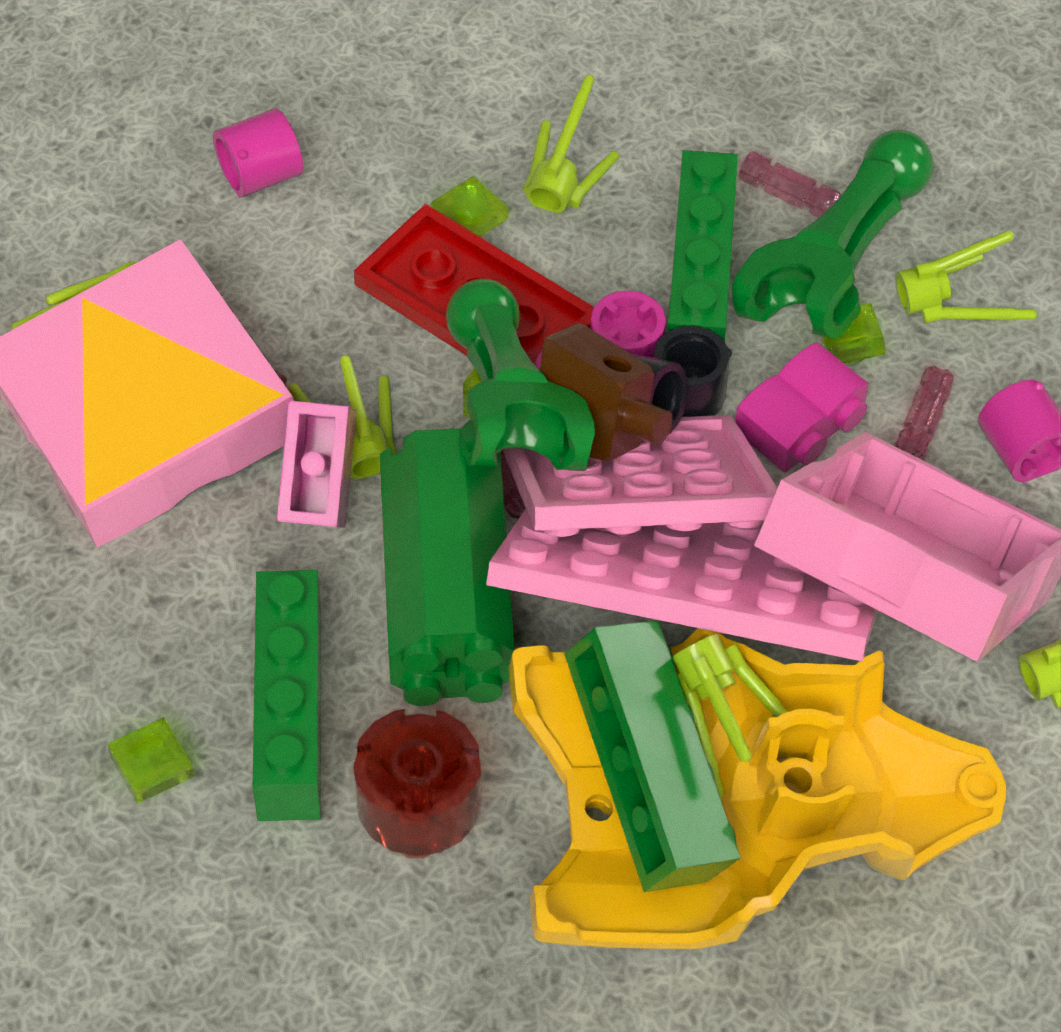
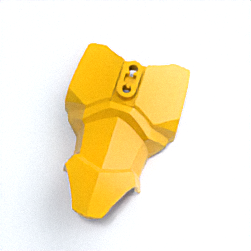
(820, 787)

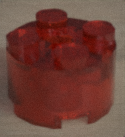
(417, 782)

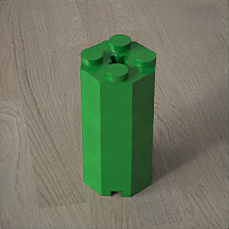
(439, 534)

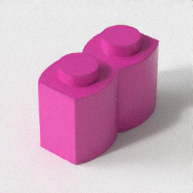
(802, 407)

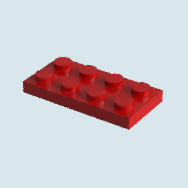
(435, 256)

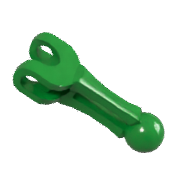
(822, 258)
(514, 400)

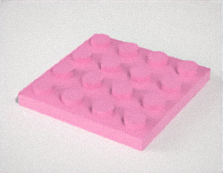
(690, 479)

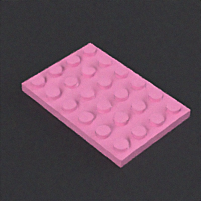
(686, 578)

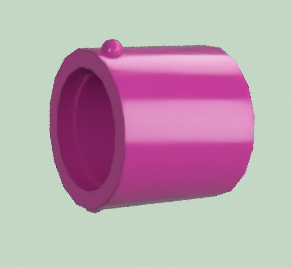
(258, 152)
(630, 321)
(1024, 429)

